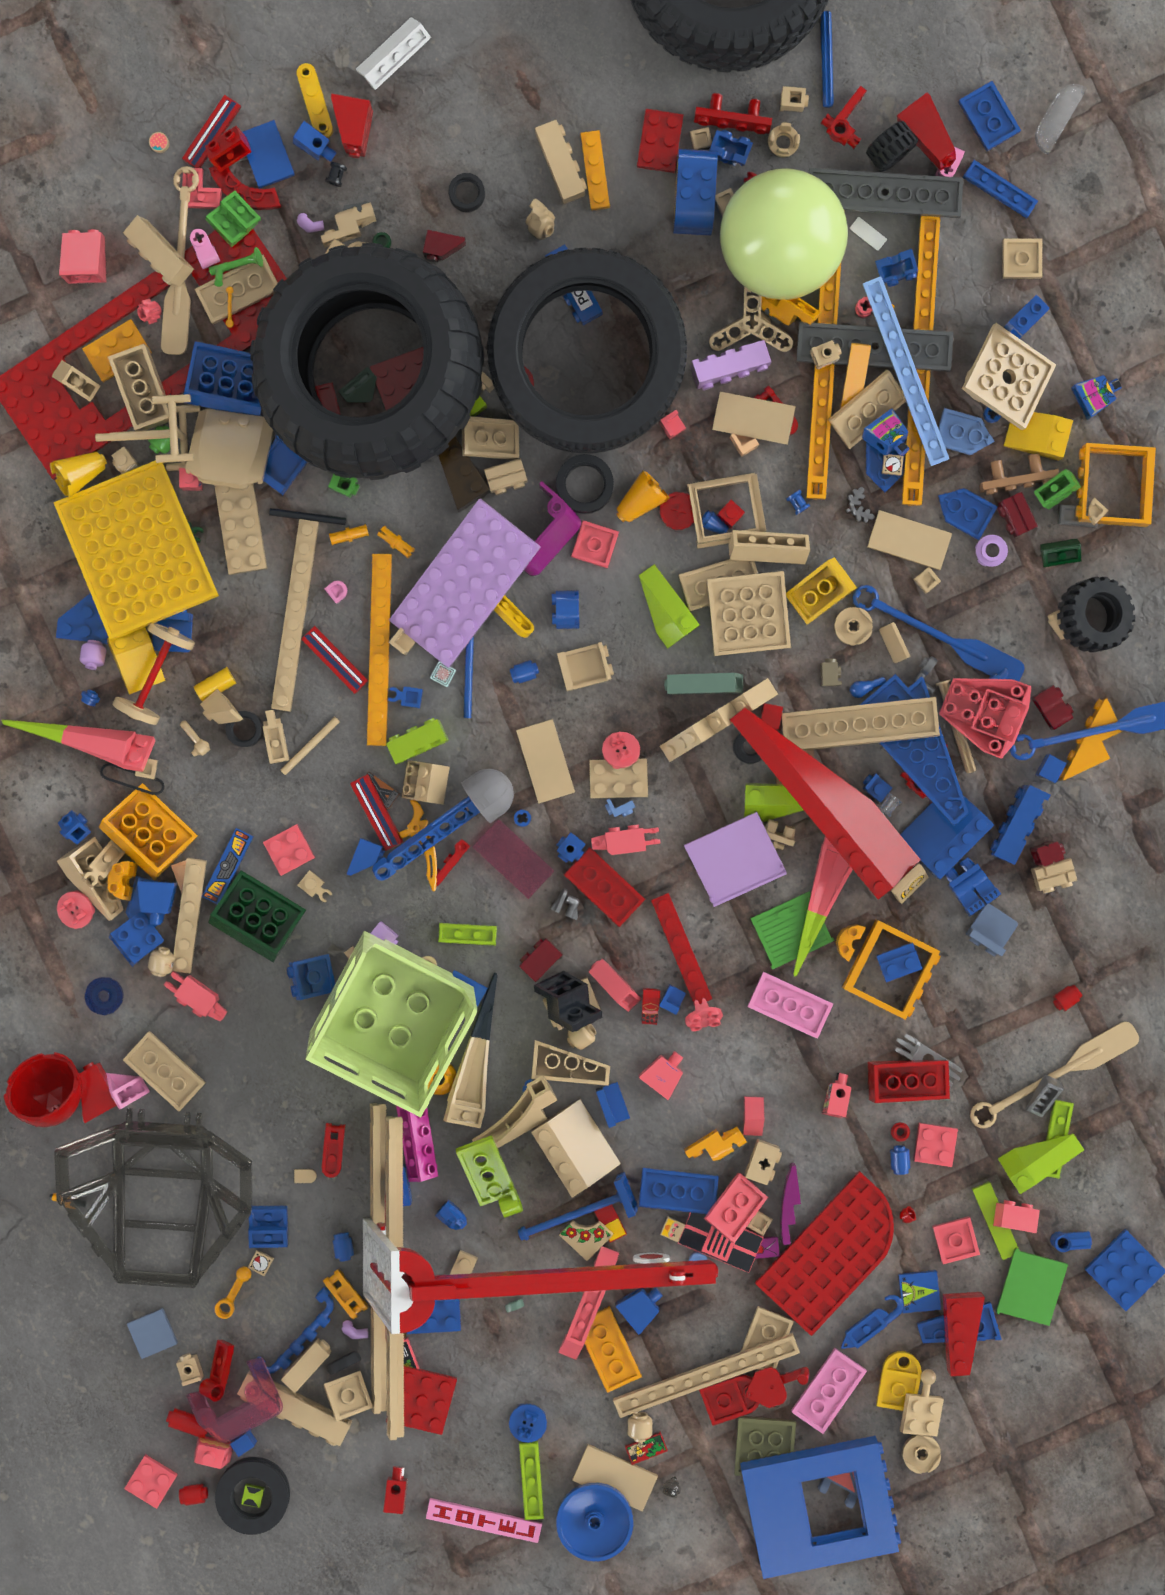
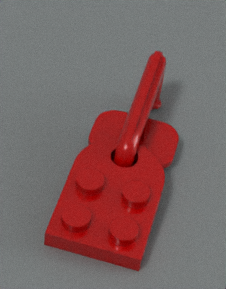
(732, 1400)

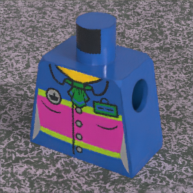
(1095, 394)
(887, 434)

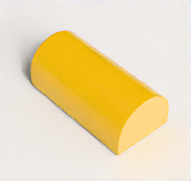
(221, 680)

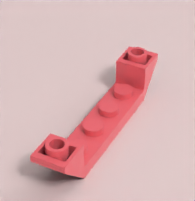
(586, 1311)

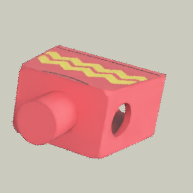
(212, 1452)

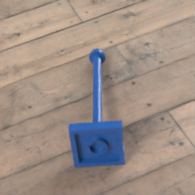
(624, 1196)

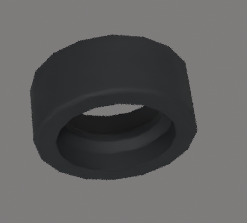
(466, 177)
(245, 743)

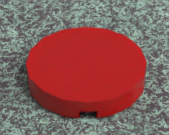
(677, 511)

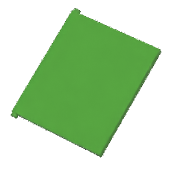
(782, 930)
(1031, 1287)

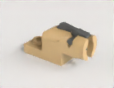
(349, 221)

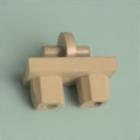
(786, 837)

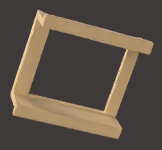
(720, 539)

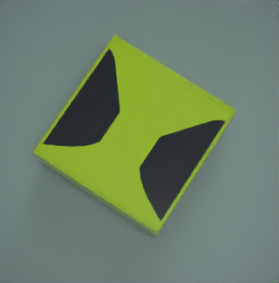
(253, 1495)

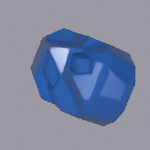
(451, 1216)

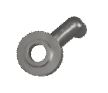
(926, 665)

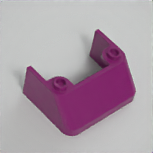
(556, 535)

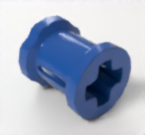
(798, 502)

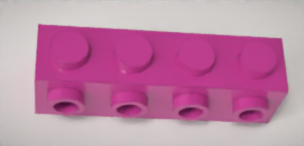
(418, 1146)

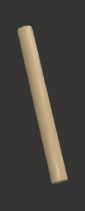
(310, 745)

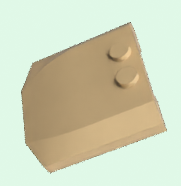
(229, 448)

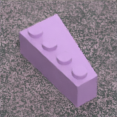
(730, 365)

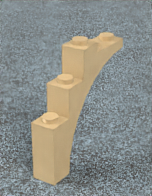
(717, 720)

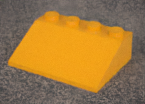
(147, 831)

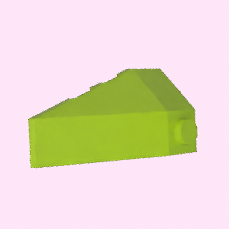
(769, 801)

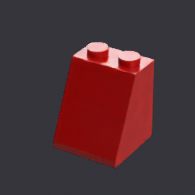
(354, 123)

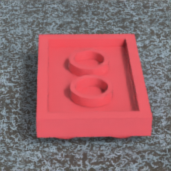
(736, 1207)

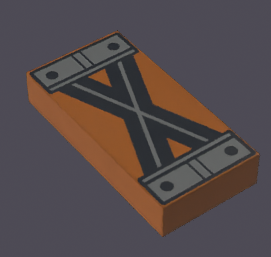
(387, 794)

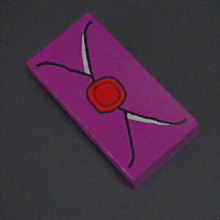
(768, 1248)

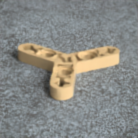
(746, 330)

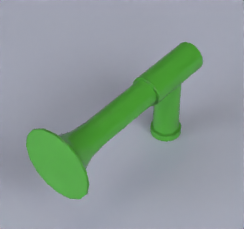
(217, 270)

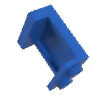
(1027, 317)
(282, 466)

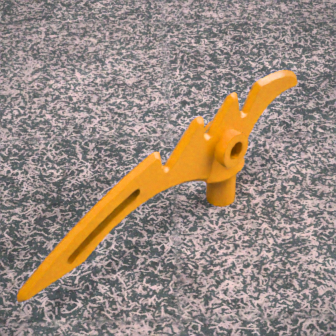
(413, 828)

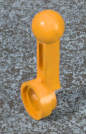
(243, 1274)

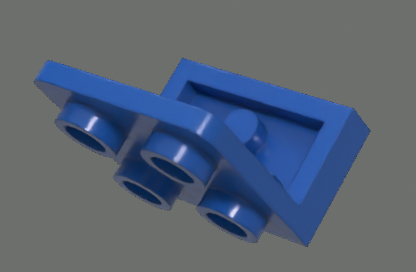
(180, 621)

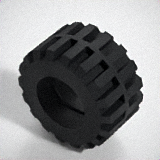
(891, 146)

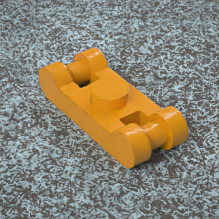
(345, 1294)

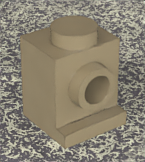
(830, 673)

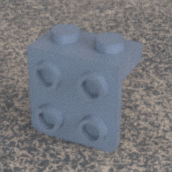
(992, 930)

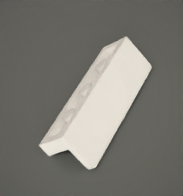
(393, 52)

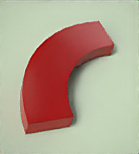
(256, 198)

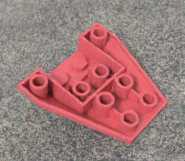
(987, 711)

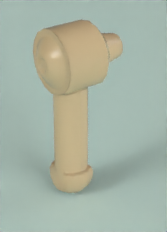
(201, 746)

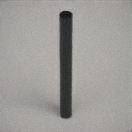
(307, 516)

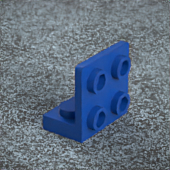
(136, 938)

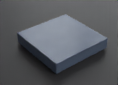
(152, 1333)

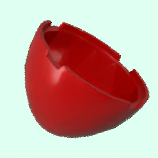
(44, 1090)

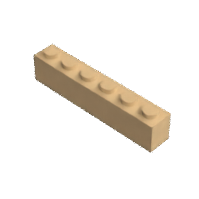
(306, 1414)

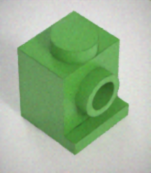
(337, 482)

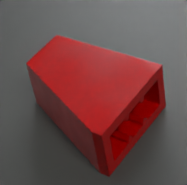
(95, 1092)

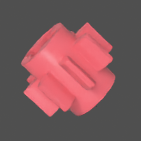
(149, 311)

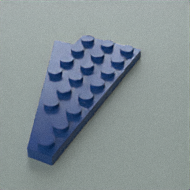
(924, 758)

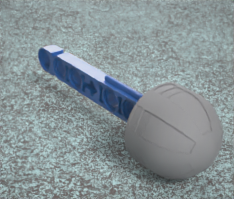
(488, 794)

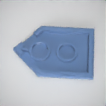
(963, 432)

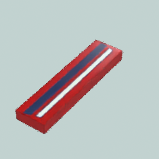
(212, 129)
(334, 660)
(376, 812)

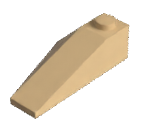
(75, 867)

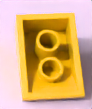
(1043, 436)
(820, 590)
(135, 659)

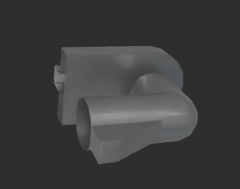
(572, 901)

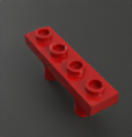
(738, 121)

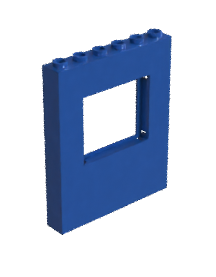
(781, 1513)

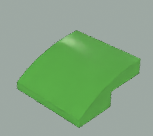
(233, 218)

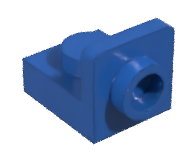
(876, 787)

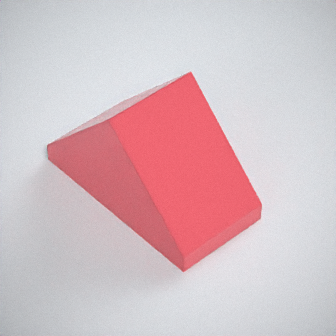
(753, 1116)

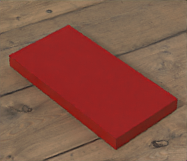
(604, 887)

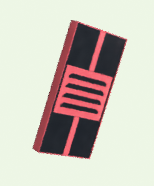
(704, 1238)

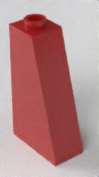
(929, 129)

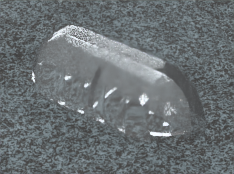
(1058, 116)

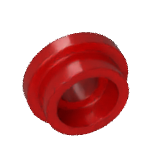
(906, 1131)

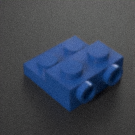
(311, 977)

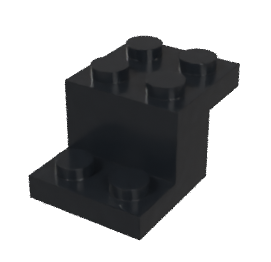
(568, 1001)

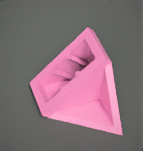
(126, 1088)

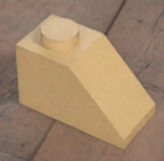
(220, 709)

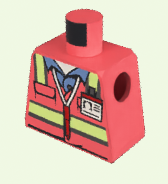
(834, 1105)

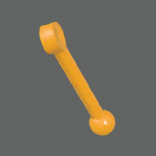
(229, 322)

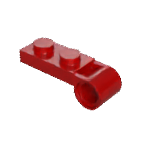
(214, 1387)

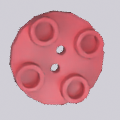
(624, 757)
(80, 916)
(703, 1016)

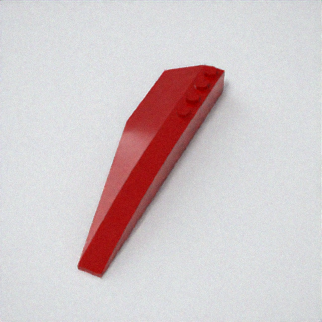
(836, 807)

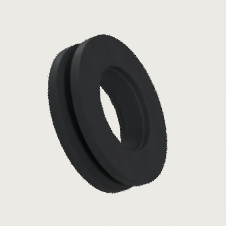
(247, 1522)

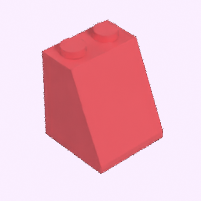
(83, 257)

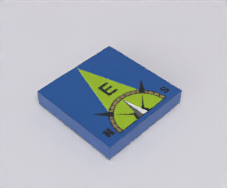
(919, 1291)

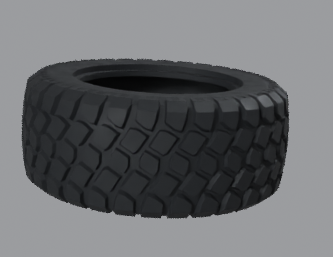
(728, 36)

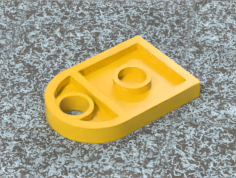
(898, 1380)

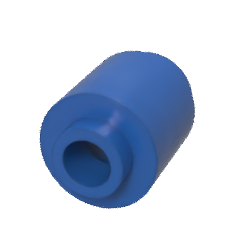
(524, 672)
(900, 1160)
(343, 1246)

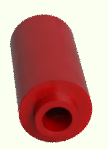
(185, 1422)

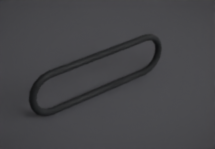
(128, 785)

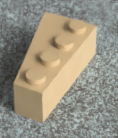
(567, 1067)

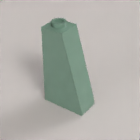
(704, 683)

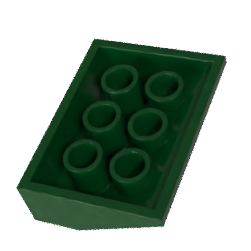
(256, 916)

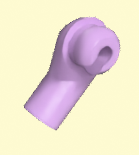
(309, 226)
(354, 1333)

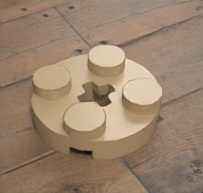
(854, 615)
(921, 1464)

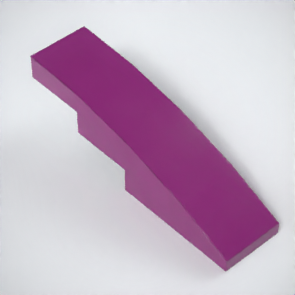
(790, 1197)

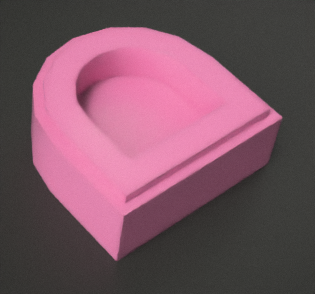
(337, 591)

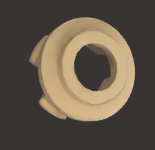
(784, 130)

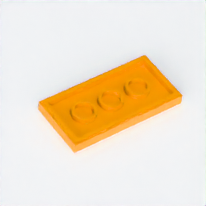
(611, 1352)

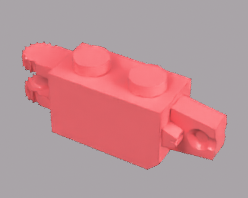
(624, 841)
(197, 996)

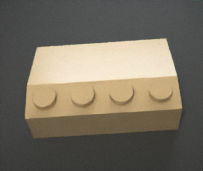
(575, 1147)

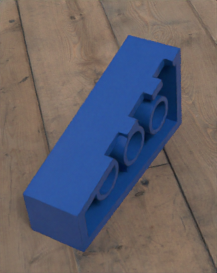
(1019, 823)

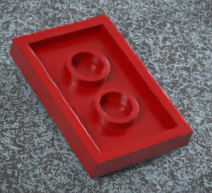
(660, 140)

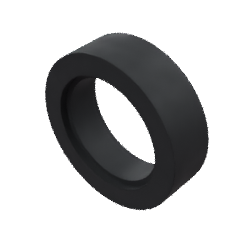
(599, 465)

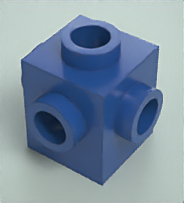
(74, 827)
(575, 842)

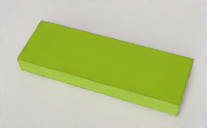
(467, 934)

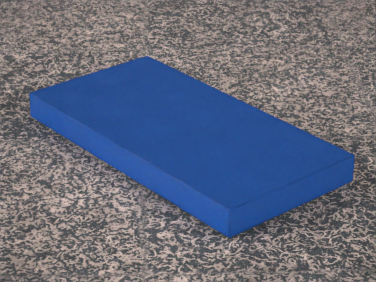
(677, 1191)

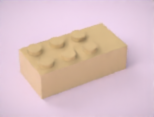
(138, 384)

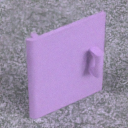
(735, 859)

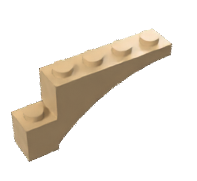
(524, 1115)

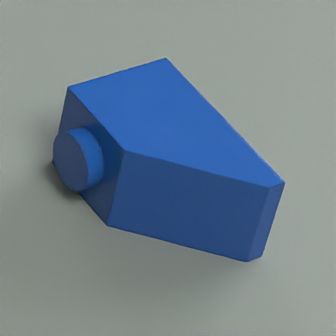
(365, 856)

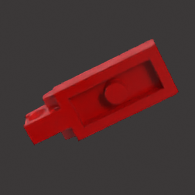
(451, 860)

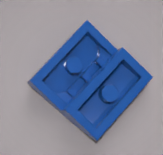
(268, 1227)

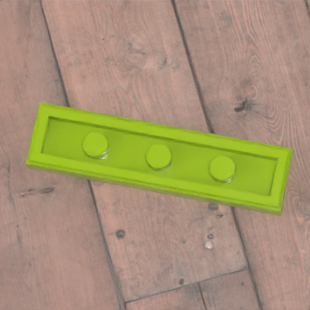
(1059, 1124)
(1002, 1236)
(531, 1480)

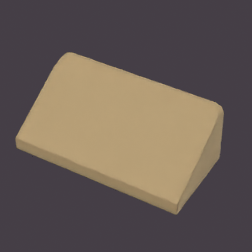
(894, 642)

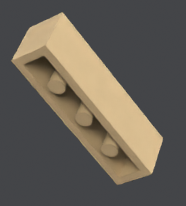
(560, 162)
(158, 251)
(769, 547)

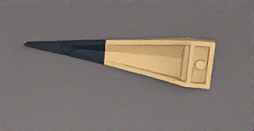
(468, 1091)

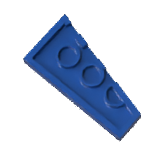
(934, 1332)

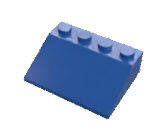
(221, 380)
(941, 843)

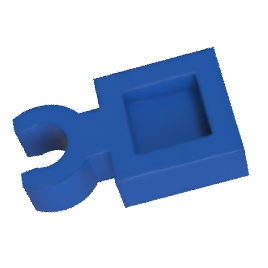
(410, 696)

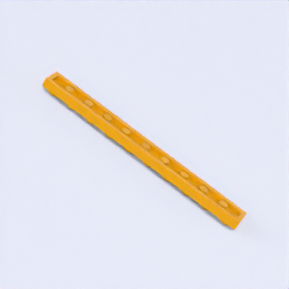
(379, 649)

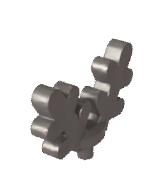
(854, 501)

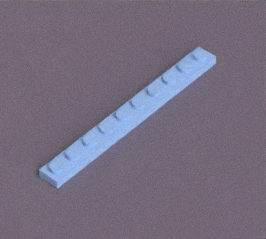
(905, 371)

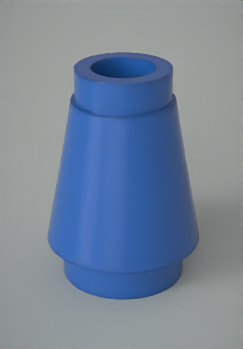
(714, 523)

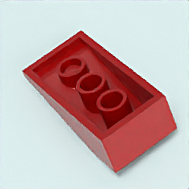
(908, 1080)

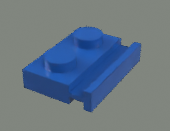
(899, 962)

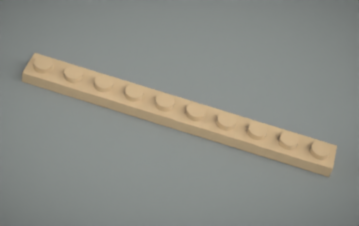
(295, 615)
(706, 1375)

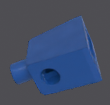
(308, 136)
(156, 898)
(639, 1307)

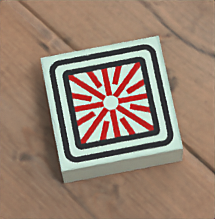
(443, 674)

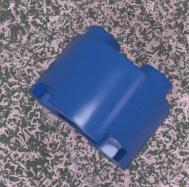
(731, 149)
(897, 268)
(566, 609)

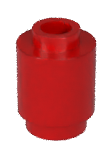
(1067, 998)
(193, 1494)

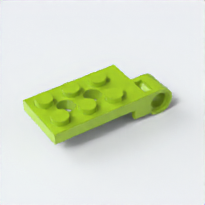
(496, 1187)

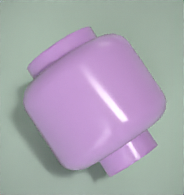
(93, 654)

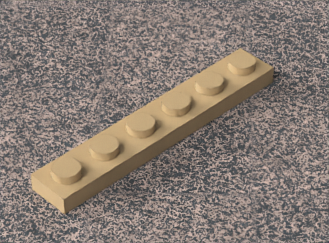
(189, 915)

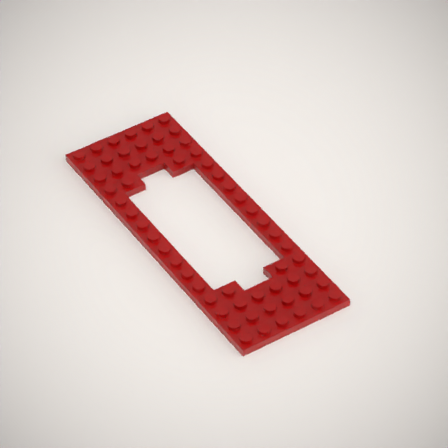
(44, 406)

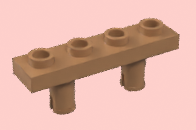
(1009, 484)

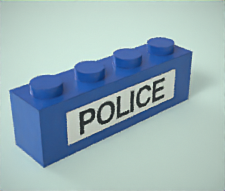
(583, 302)

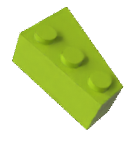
(417, 741)

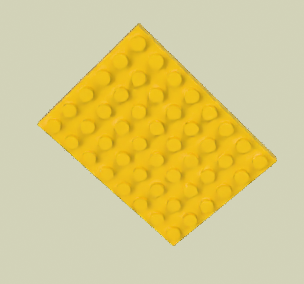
(135, 549)

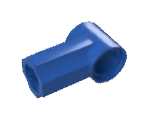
(1073, 1240)

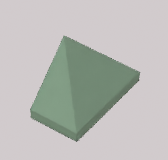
(360, 387)

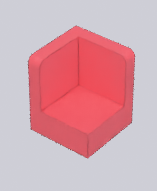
(672, 424)

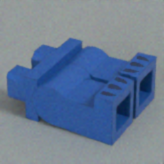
(965, 884)

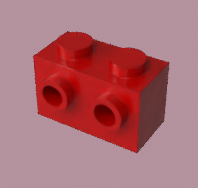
(228, 148)

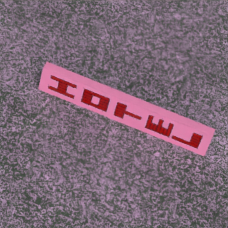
(484, 1520)

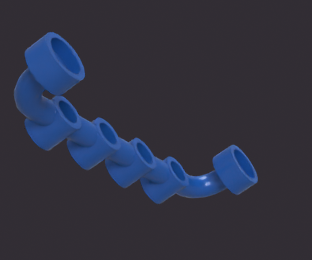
(308, 1334)

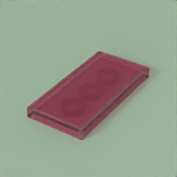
(513, 859)

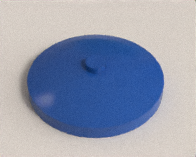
(594, 1522)

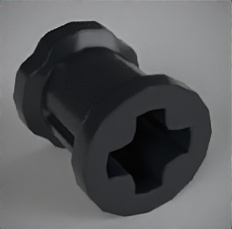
(336, 174)

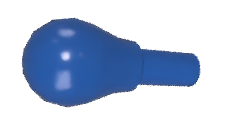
(861, 688)

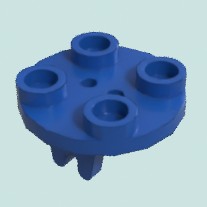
(524, 1431)

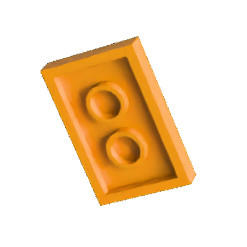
(115, 341)

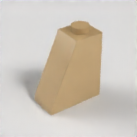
(306, 1364)

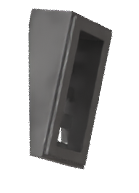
(1049, 1085)

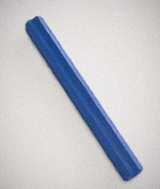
(827, 60)

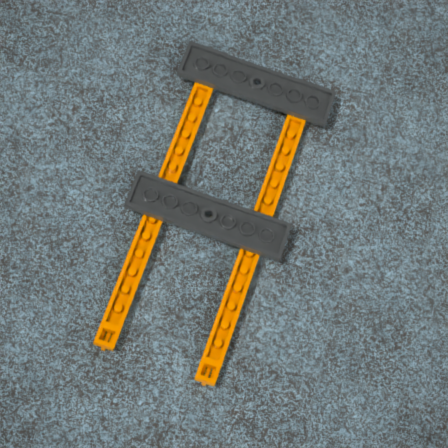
(930, 350)

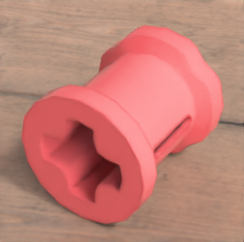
(859, 309)

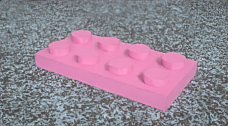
(790, 1005)
(828, 1390)

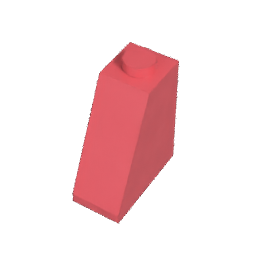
(614, 985)

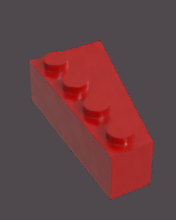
(961, 1327)

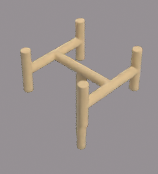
(172, 433)

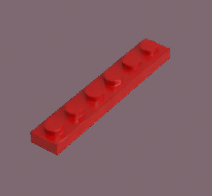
(681, 948)

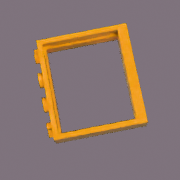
(1147, 482)
(863, 956)

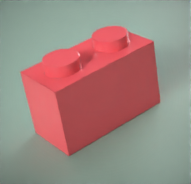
(1016, 1217)

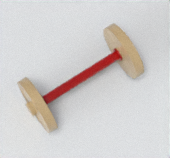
(137, 710)

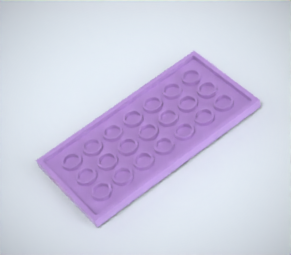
(464, 583)

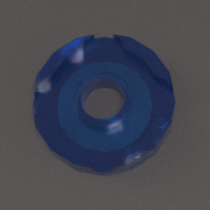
(115, 993)

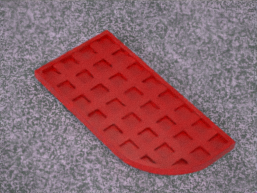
(831, 1255)

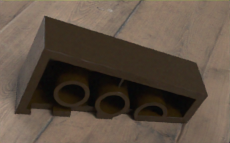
(462, 476)

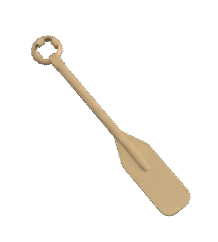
(177, 300)
(1087, 1056)

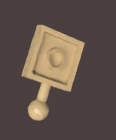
(923, 1411)

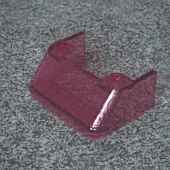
(261, 1405)

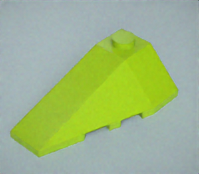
(667, 610)
(1035, 1162)

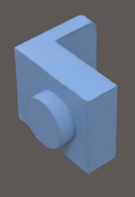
(624, 809)

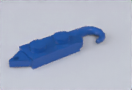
(871, 1324)

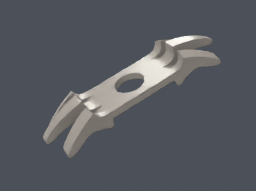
(920, 1050)

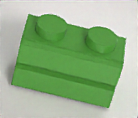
(1057, 489)

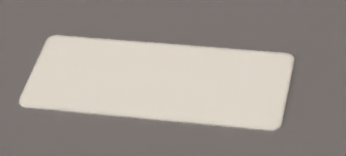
(868, 233)

